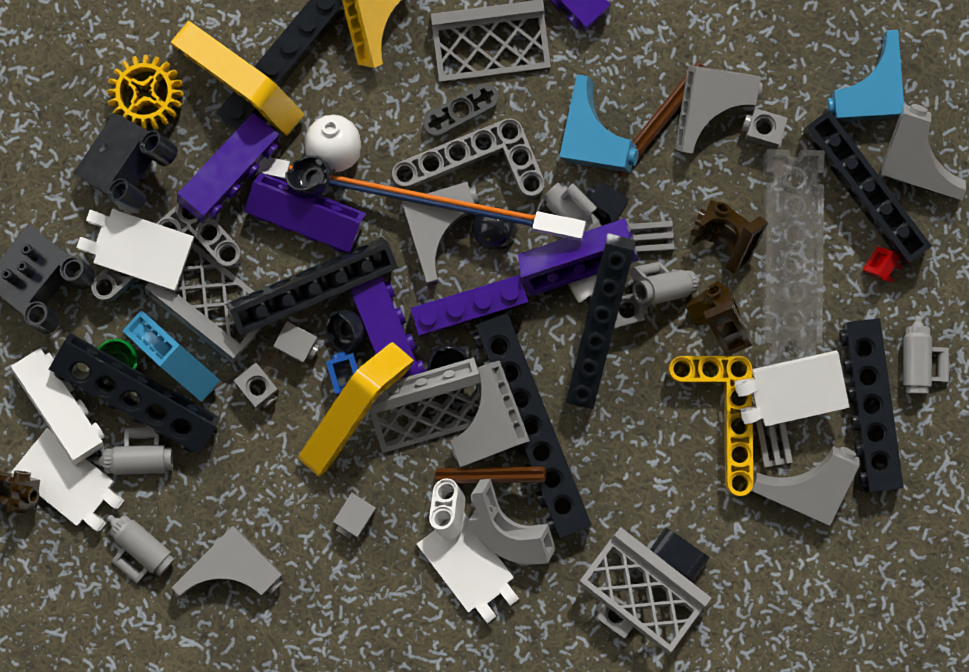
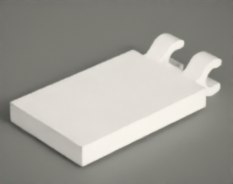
(138, 248)
(794, 389)
(68, 488)
(469, 569)

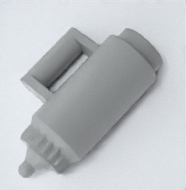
(572, 204)
(663, 286)
(918, 359)
(137, 459)
(139, 545)

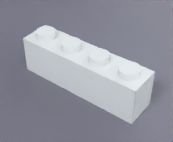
(58, 407)

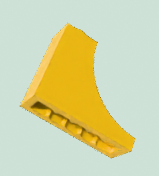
(366, 26)

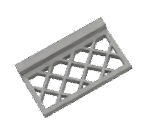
(490, 15)
(195, 320)
(423, 389)
(653, 569)

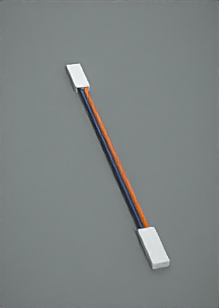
(543, 222)

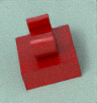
(882, 264)

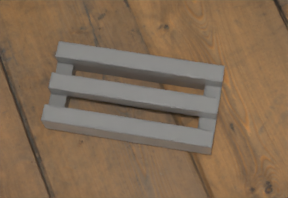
(654, 225)
(763, 448)

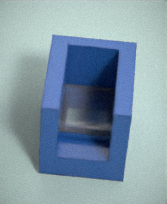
(341, 369)

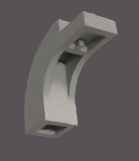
(503, 536)

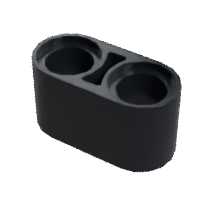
(680, 554)

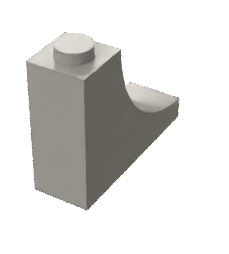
(707, 95)
(912, 159)
(431, 223)
(496, 422)
(816, 491)
(232, 559)

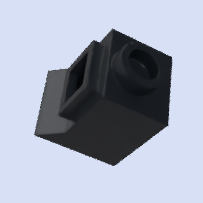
(607, 200)

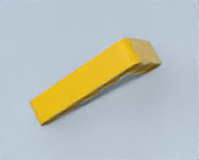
(239, 77)
(352, 406)
(731, 411)

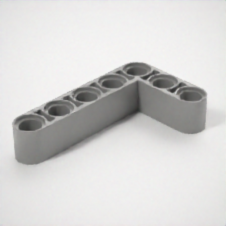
(474, 154)
(183, 225)

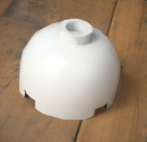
(334, 141)

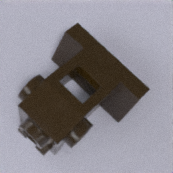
(741, 244)
(717, 308)
(23, 492)

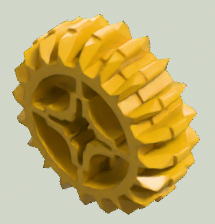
(152, 82)

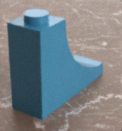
(878, 94)
(587, 139)
(171, 356)

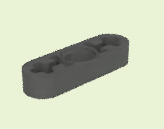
(438, 112)

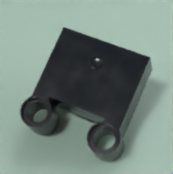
(121, 160)
(34, 272)

